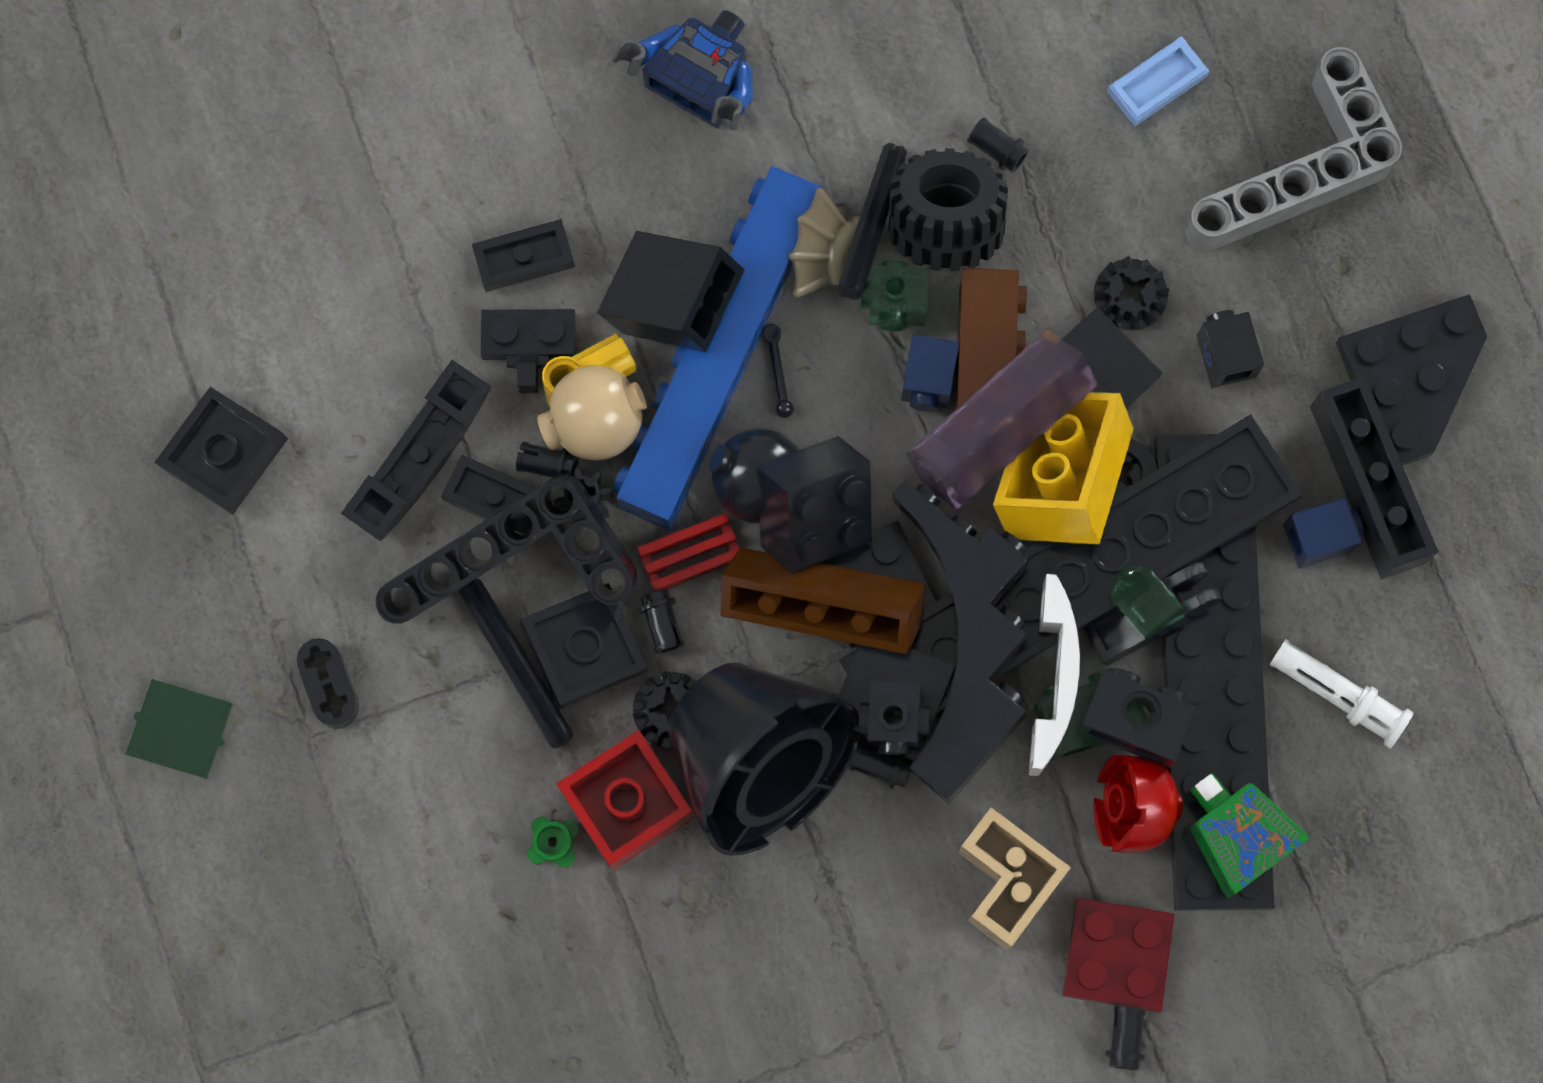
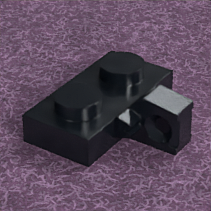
(527, 340)

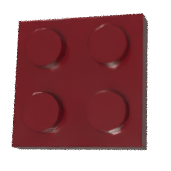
(1118, 955)

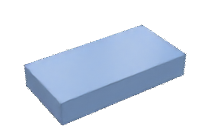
(1158, 81)

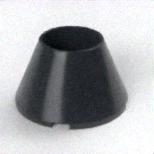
(758, 752)

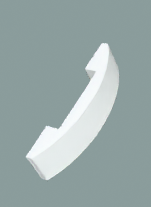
(1056, 617)

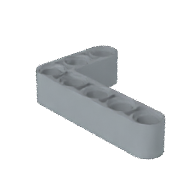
(1309, 171)

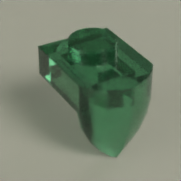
(1144, 599)

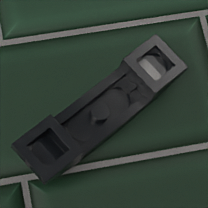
(419, 453)

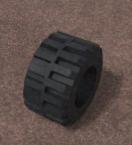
(947, 209)

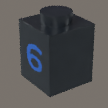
(1229, 348)

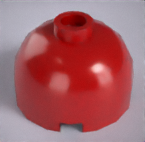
(1137, 804)

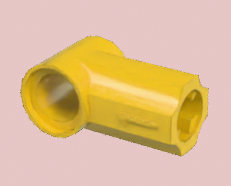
(609, 353)

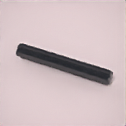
(870, 224)
(516, 663)

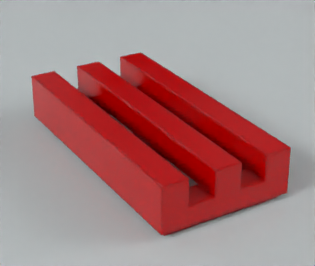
(681, 537)

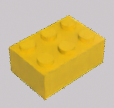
(1068, 475)

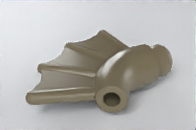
(821, 245)

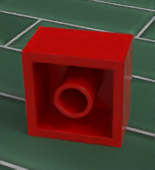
(625, 800)

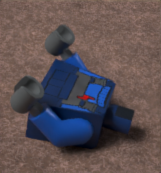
(696, 67)

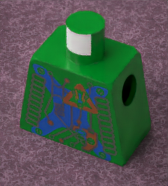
(1241, 833)

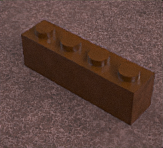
(987, 326)
(823, 601)

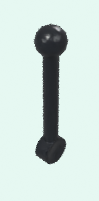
(772, 336)

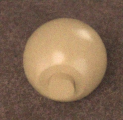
(593, 413)

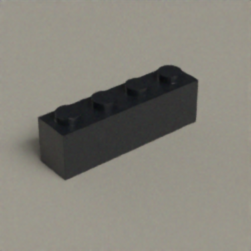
(1373, 477)

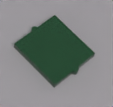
(179, 729)

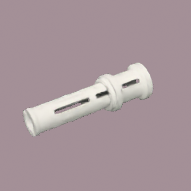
(1361, 704)

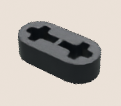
(317, 687)

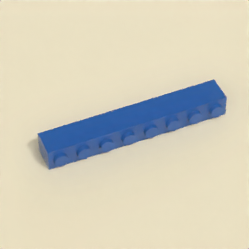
(705, 382)

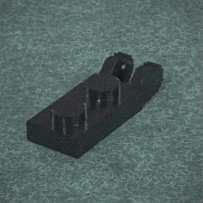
(1116, 637)

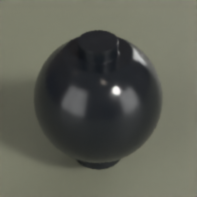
(736, 470)

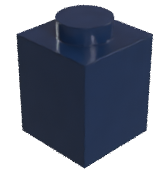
(929, 373)
(1323, 532)

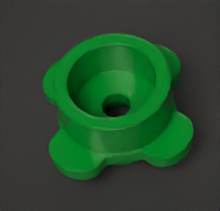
(562, 852)

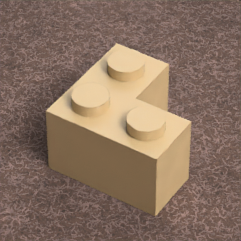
(1022, 872)

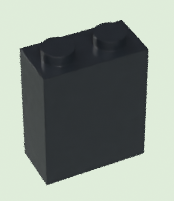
(671, 290)

